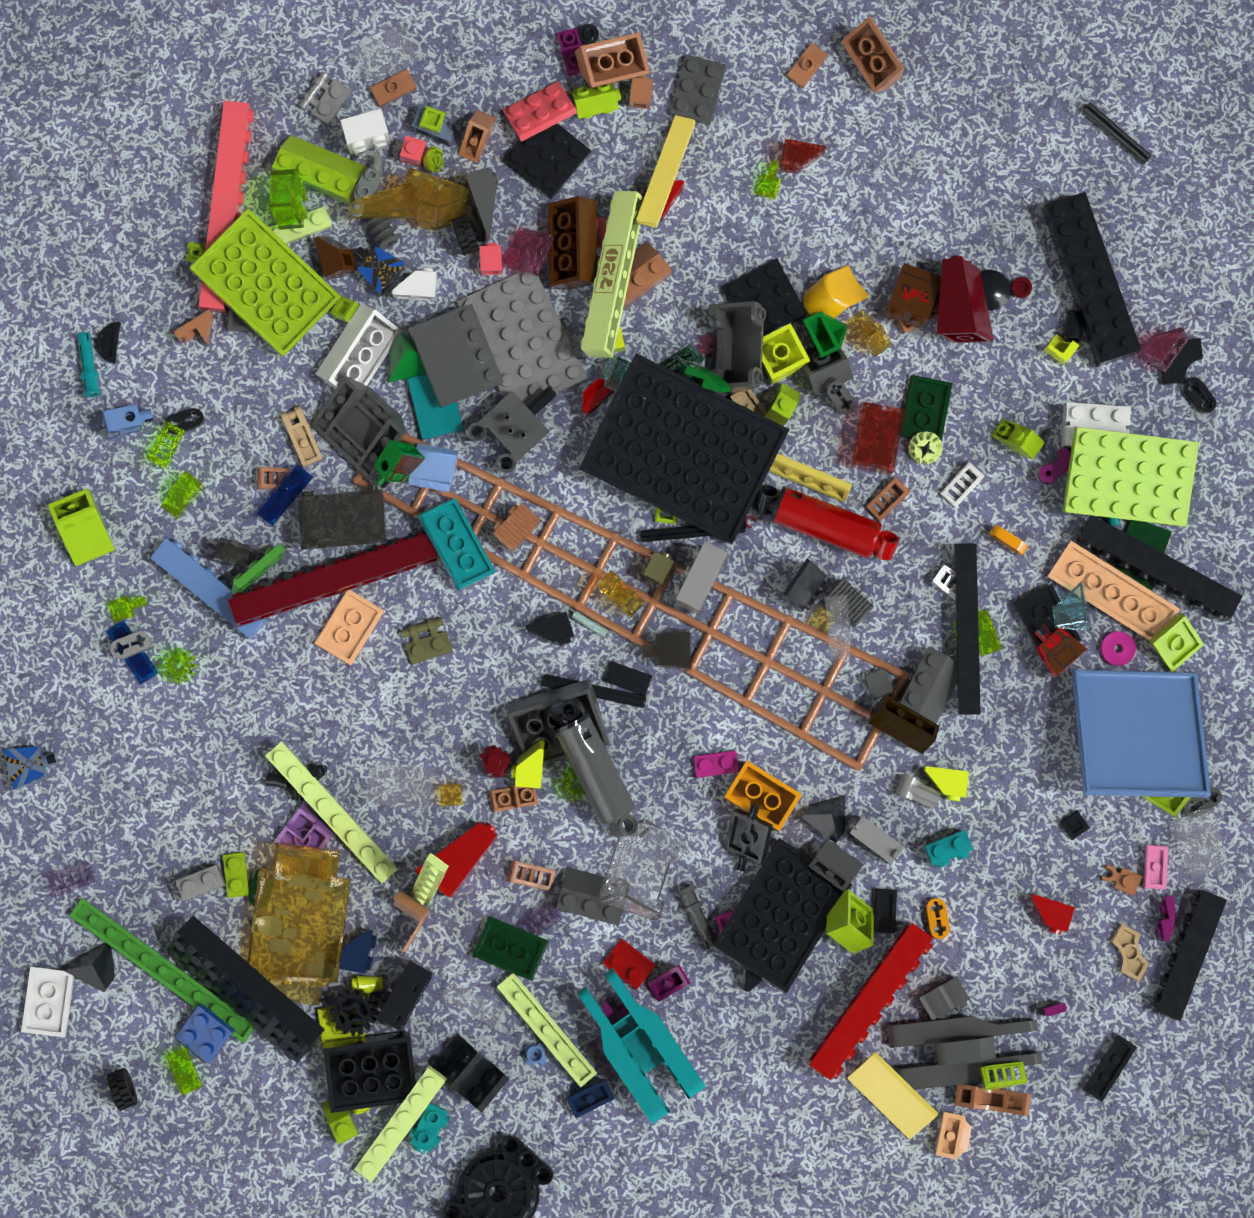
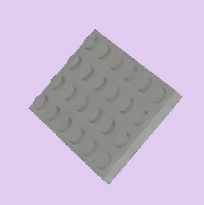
(526, 337)

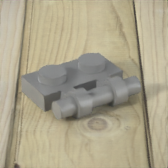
(330, 102)

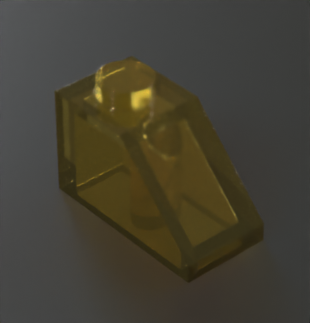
(869, 333)

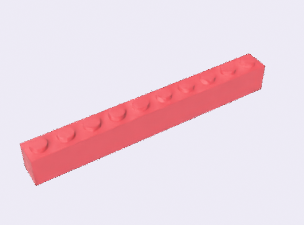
(228, 183)

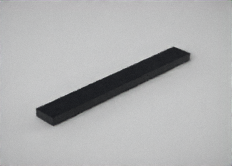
(967, 629)

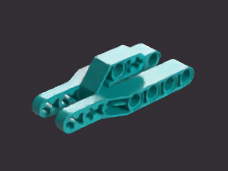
(645, 1047)

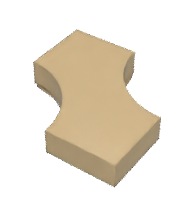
(1132, 961)

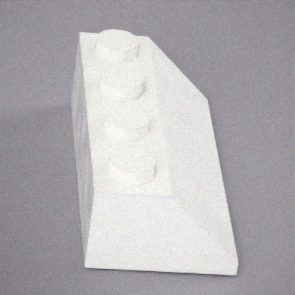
(359, 348)

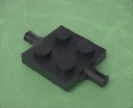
(748, 836)

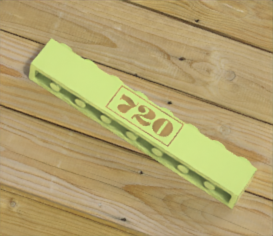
(612, 275)

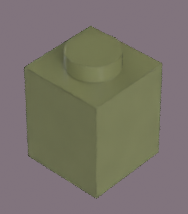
(658, 568)

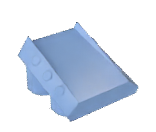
(436, 470)

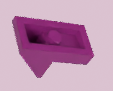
(668, 983)
(614, 1017)

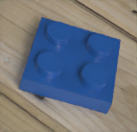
(205, 1033)

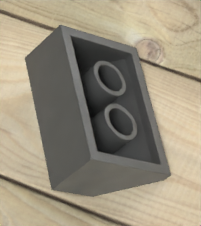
(931, 685)
(581, 897)

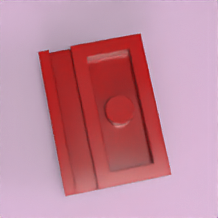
(629, 964)

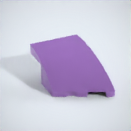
(306, 829)

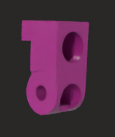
(1051, 472)

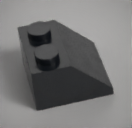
(804, 585)

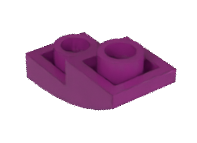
(569, 42)
(1165, 926)

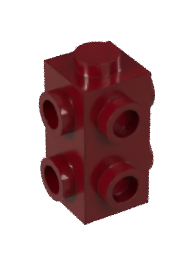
(495, 761)

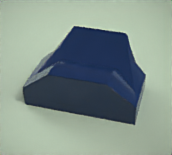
(589, 1096)

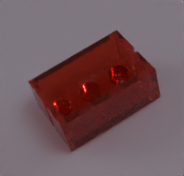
(877, 438)

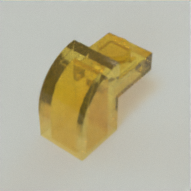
(620, 594)

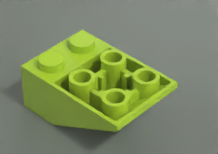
(81, 527)

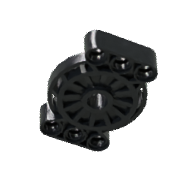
(506, 1172)

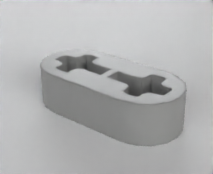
(128, 640)

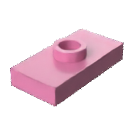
(1155, 867)

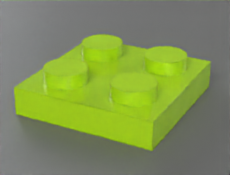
(1176, 642)

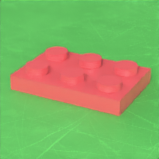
(539, 111)

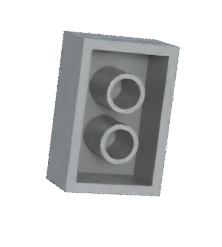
(700, 577)

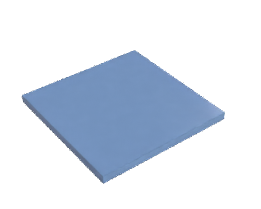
(1140, 734)

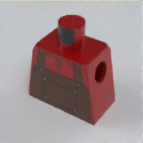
(1057, 649)

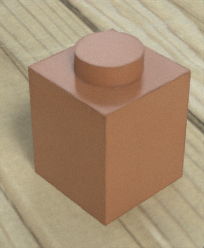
(641, 92)

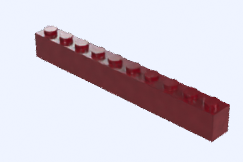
(333, 579)

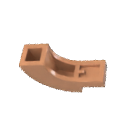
(994, 1100)

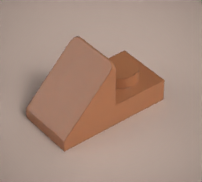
(201, 324)

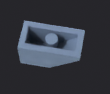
(444, 135)

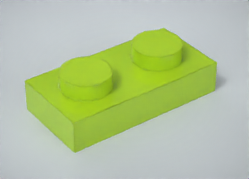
(236, 875)

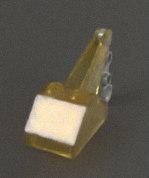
(423, 197)

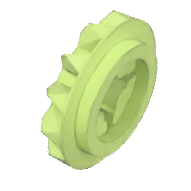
(922, 439)

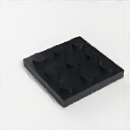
(548, 158)
(772, 290)

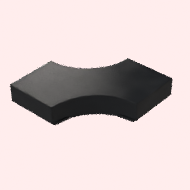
(1189, 354)

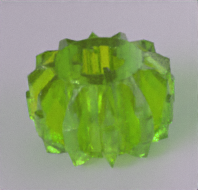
(184, 659)
(568, 784)

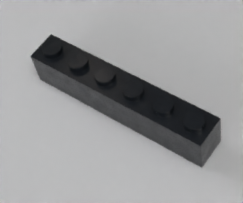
(1189, 955)

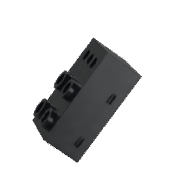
(404, 995)

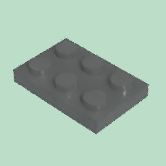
(697, 89)

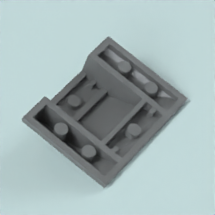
(358, 424)

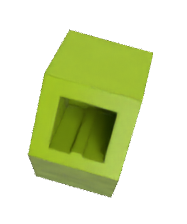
(1018, 438)

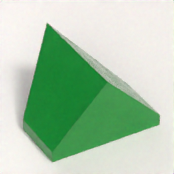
(825, 333)
(404, 360)

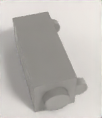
(875, 839)

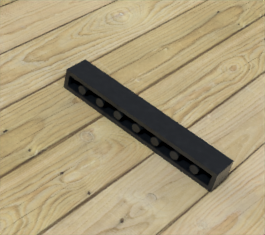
(1158, 567)

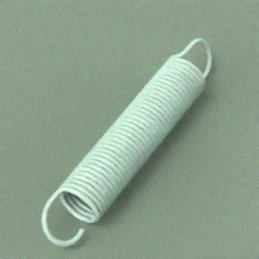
(589, 623)

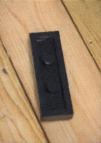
(1109, 1068)

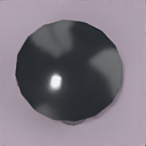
(996, 289)

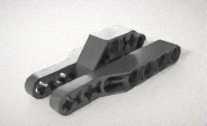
(961, 1059)

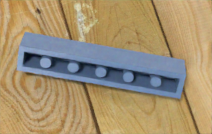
(200, 581)

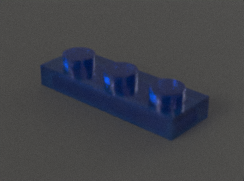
(284, 494)
(140, 663)

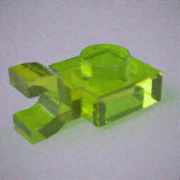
(769, 184)
(124, 608)

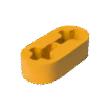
(1008, 539)
(943, 917)

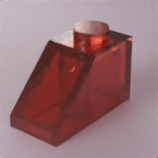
(799, 155)

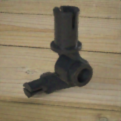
(280, 781)

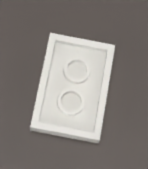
(47, 1002)

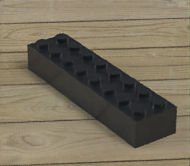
(1091, 279)
(245, 989)

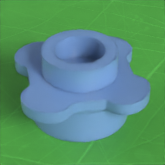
(540, 1058)

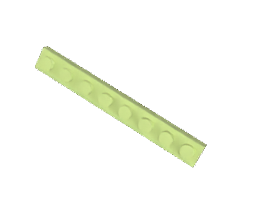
(331, 812)

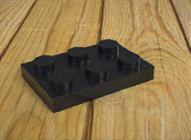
(1037, 610)

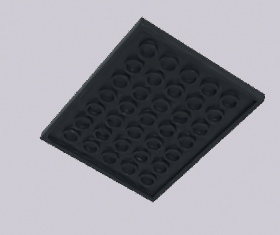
(684, 448)

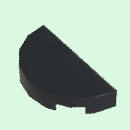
(108, 342)

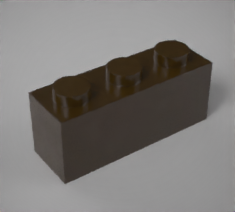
(903, 724)

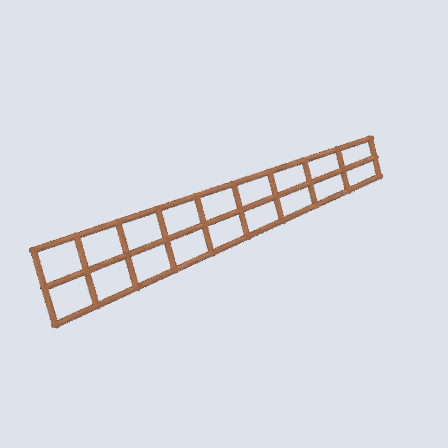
(654, 602)

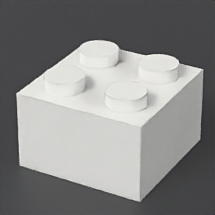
(366, 132)

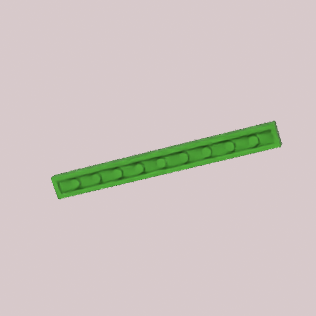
(158, 966)

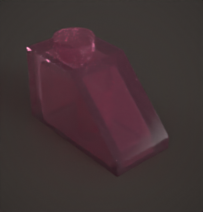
(1163, 348)

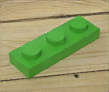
(257, 569)

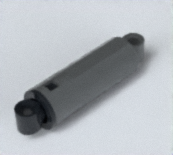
(594, 768)

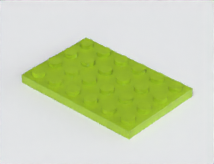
(265, 282)
(1130, 476)

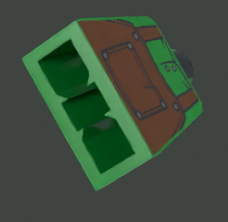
(397, 462)

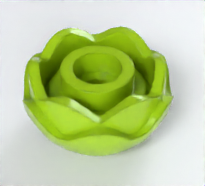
(433, 159)

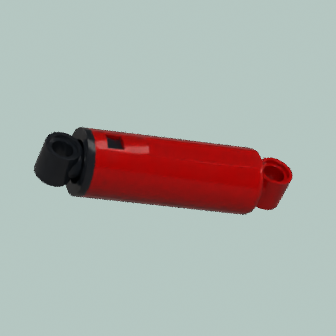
(826, 522)

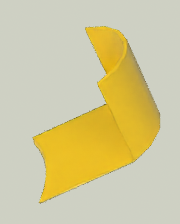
(834, 293)

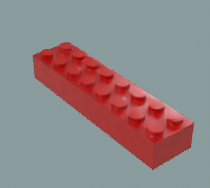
(870, 1000)

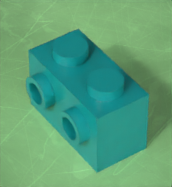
(943, 850)

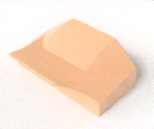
(952, 1136)

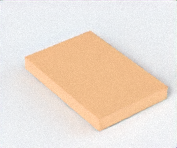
(349, 627)

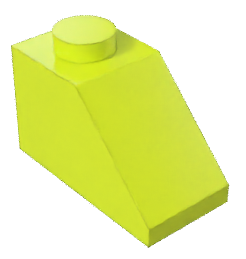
(530, 767)
(948, 781)

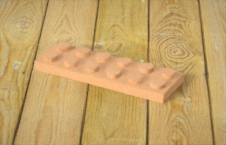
(1113, 591)

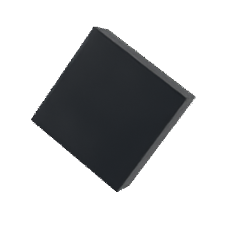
(1074, 825)

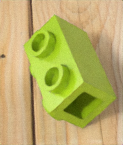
(596, 100)

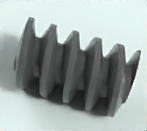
(383, 231)

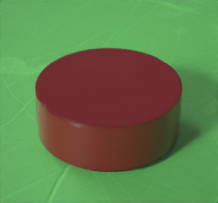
(1021, 287)

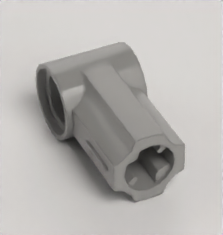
(916, 791)

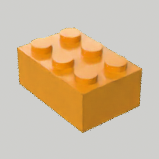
(771, 794)

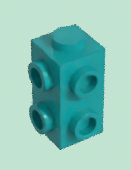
(426, 1133)

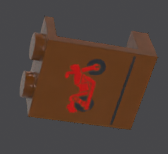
(914, 296)

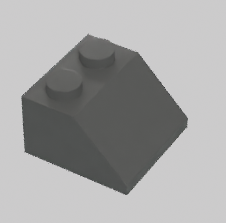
(821, 369)

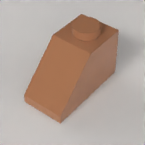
(477, 135)

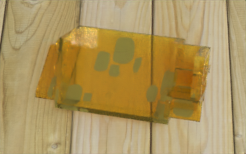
(299, 921)

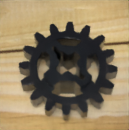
(346, 1009)

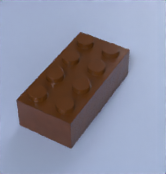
(574, 244)

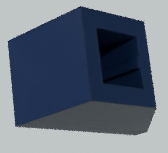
(356, 954)

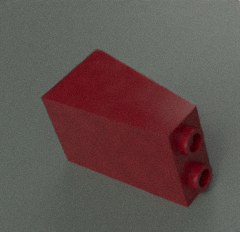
(962, 303)

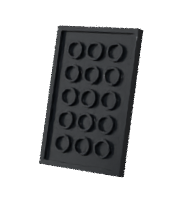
(779, 917)

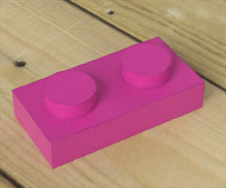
(716, 764)

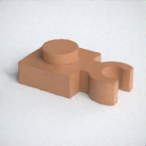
(1124, 880)

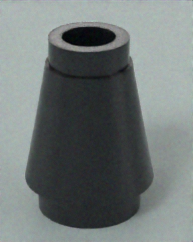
(1072, 328)

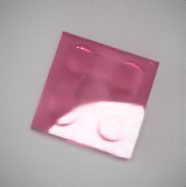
(528, 251)

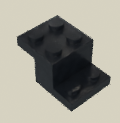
(470, 1073)

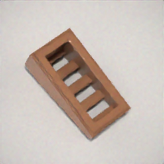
(270, 470)
(893, 504)
(513, 872)

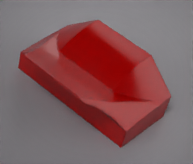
(595, 396)

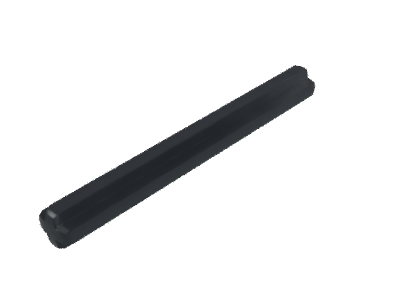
(677, 533)
(601, 692)

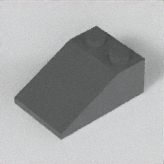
(482, 198)

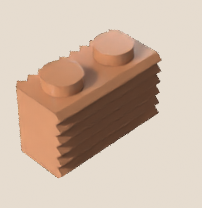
(516, 527)

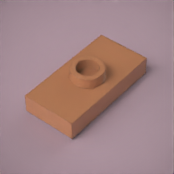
(807, 65)
(393, 88)

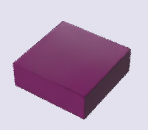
(1054, 1009)

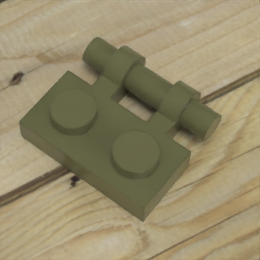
(428, 647)

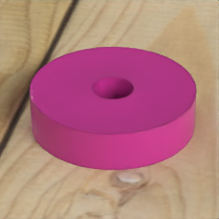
(1127, 644)

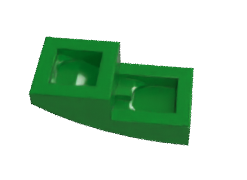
(711, 379)

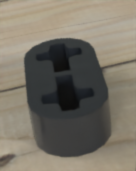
(1195, 398)
(183, 416)

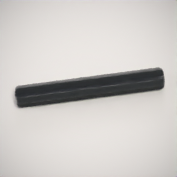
(1116, 133)

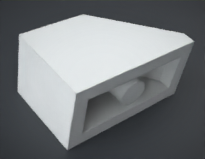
(418, 286)

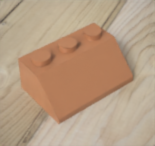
(873, 56)
(612, 60)
(646, 273)

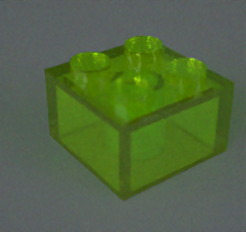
(288, 199)

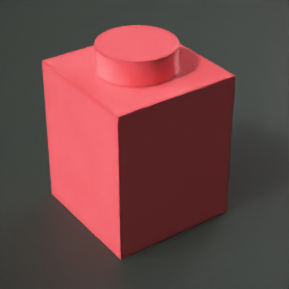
(413, 151)
(491, 259)

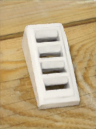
(969, 466)
(943, 587)

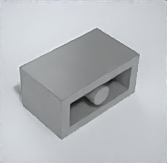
(201, 883)

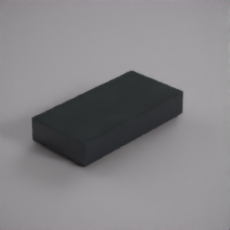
(628, 678)
(885, 910)

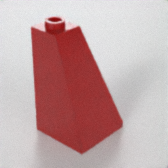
(463, 856)

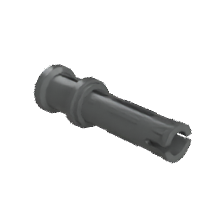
(693, 907)

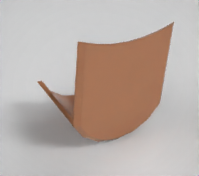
(414, 910)

